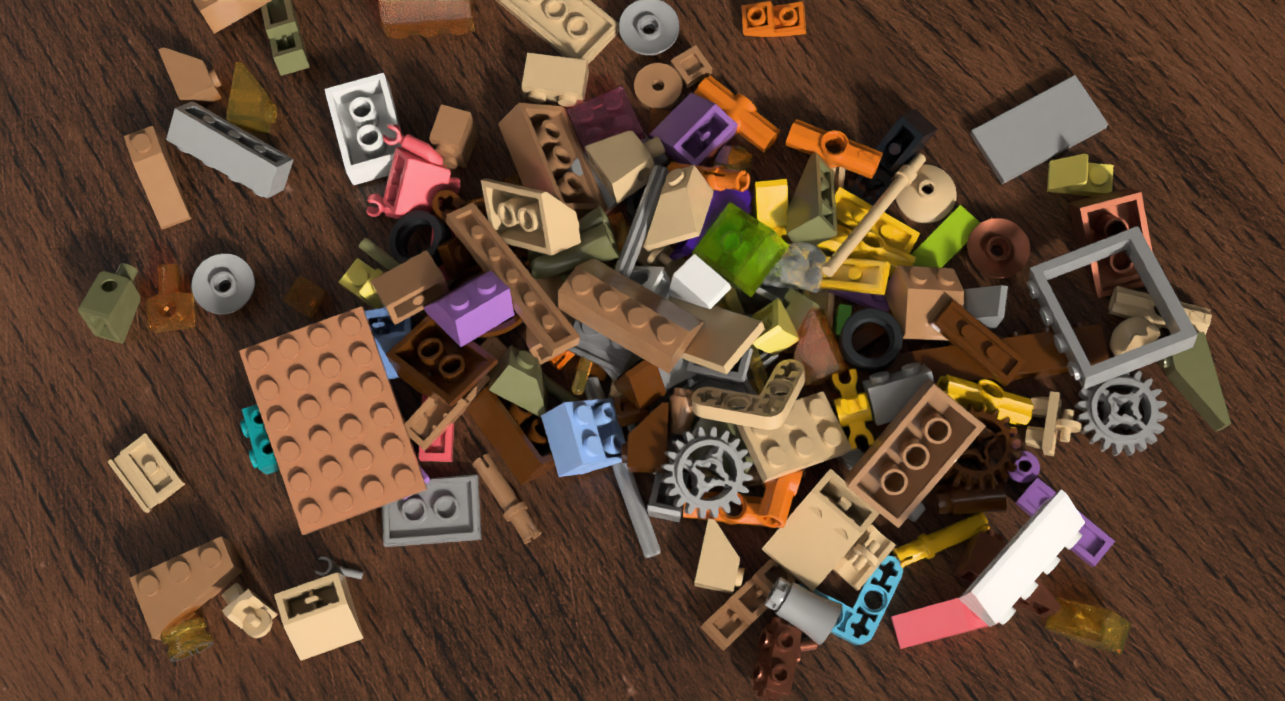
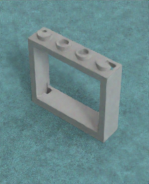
(1182, 331)

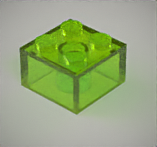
(741, 249)

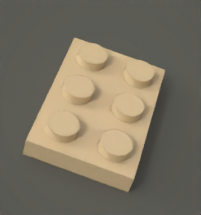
(805, 439)

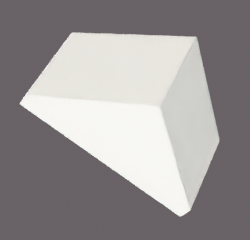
(698, 284)

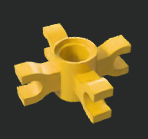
(853, 409)

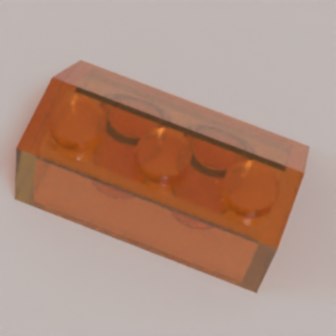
(426, 17)

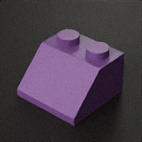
(472, 308)

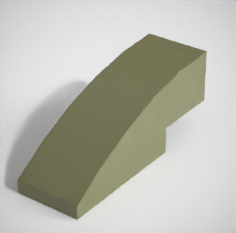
(285, 36)

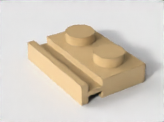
(146, 473)

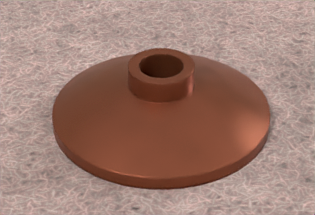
(1003, 235)

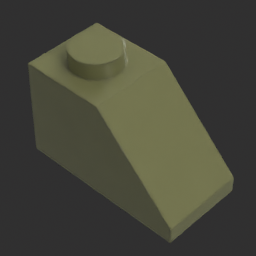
(520, 381)

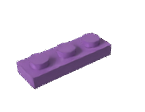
(1093, 542)

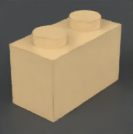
(555, 79)

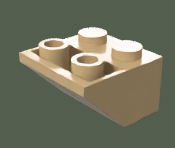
(319, 615)

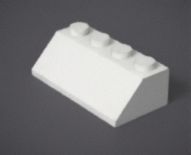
(1024, 559)

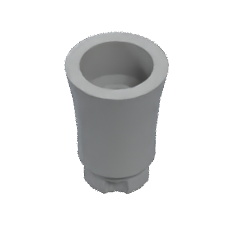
(804, 609)

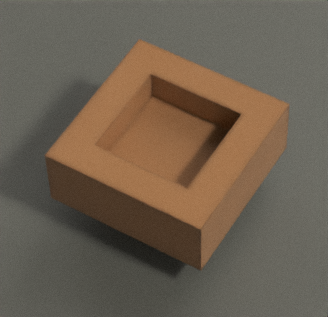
(691, 66)

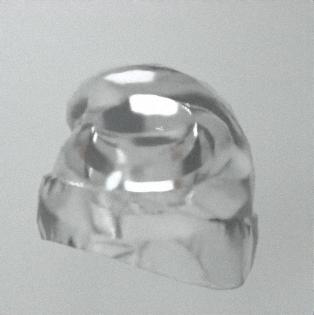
(799, 268)

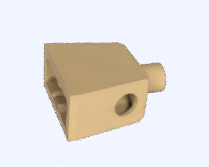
(623, 162)

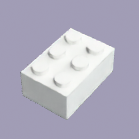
(360, 120)

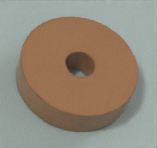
(658, 74)

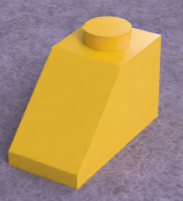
(771, 204)

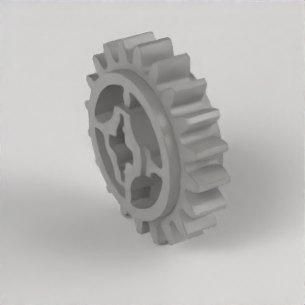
(1130, 418)
(701, 484)

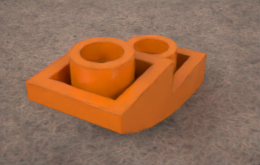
(773, 21)

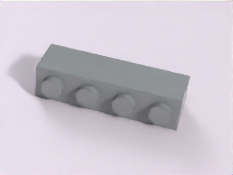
(229, 149)

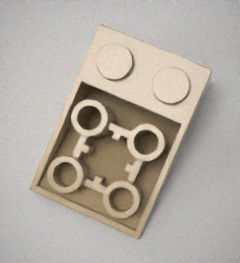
(820, 531)

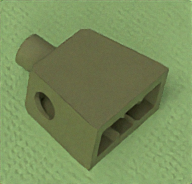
(111, 304)

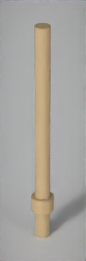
(903, 178)

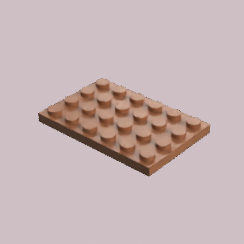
(333, 420)

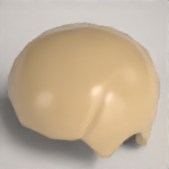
(1132, 334)

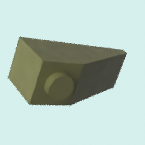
(813, 205)
(1198, 382)

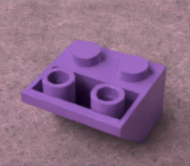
(695, 131)

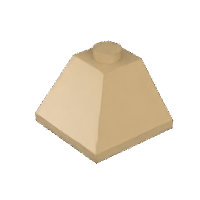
(680, 208)

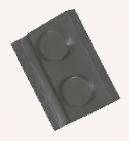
(600, 349)

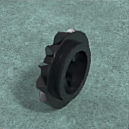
(857, 183)

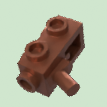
(779, 652)

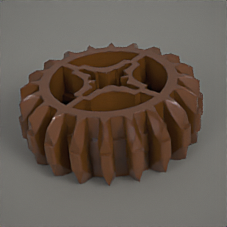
(988, 441)

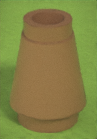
(681, 411)

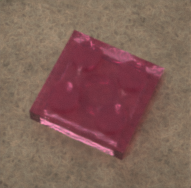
(604, 117)

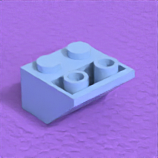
(584, 436)

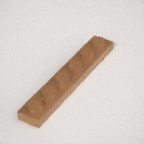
(526, 294)

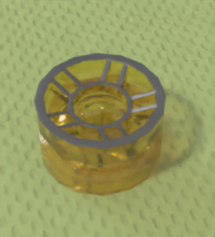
(186, 639)

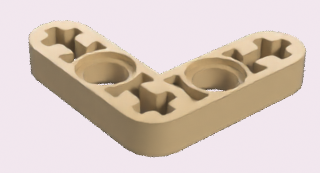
(716, 403)

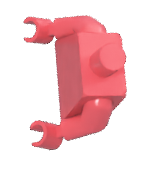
(413, 178)

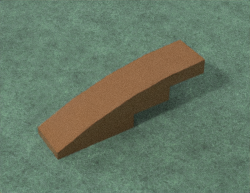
(435, 417)
(744, 606)

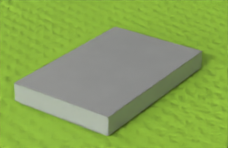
(437, 515)

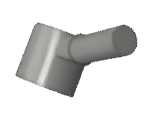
(334, 567)

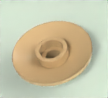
(928, 207)

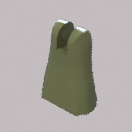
(596, 242)

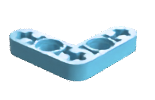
(848, 615)

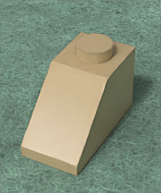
(718, 562)

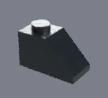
(904, 141)

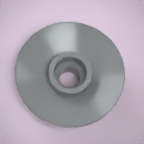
(645, 15)
(216, 272)

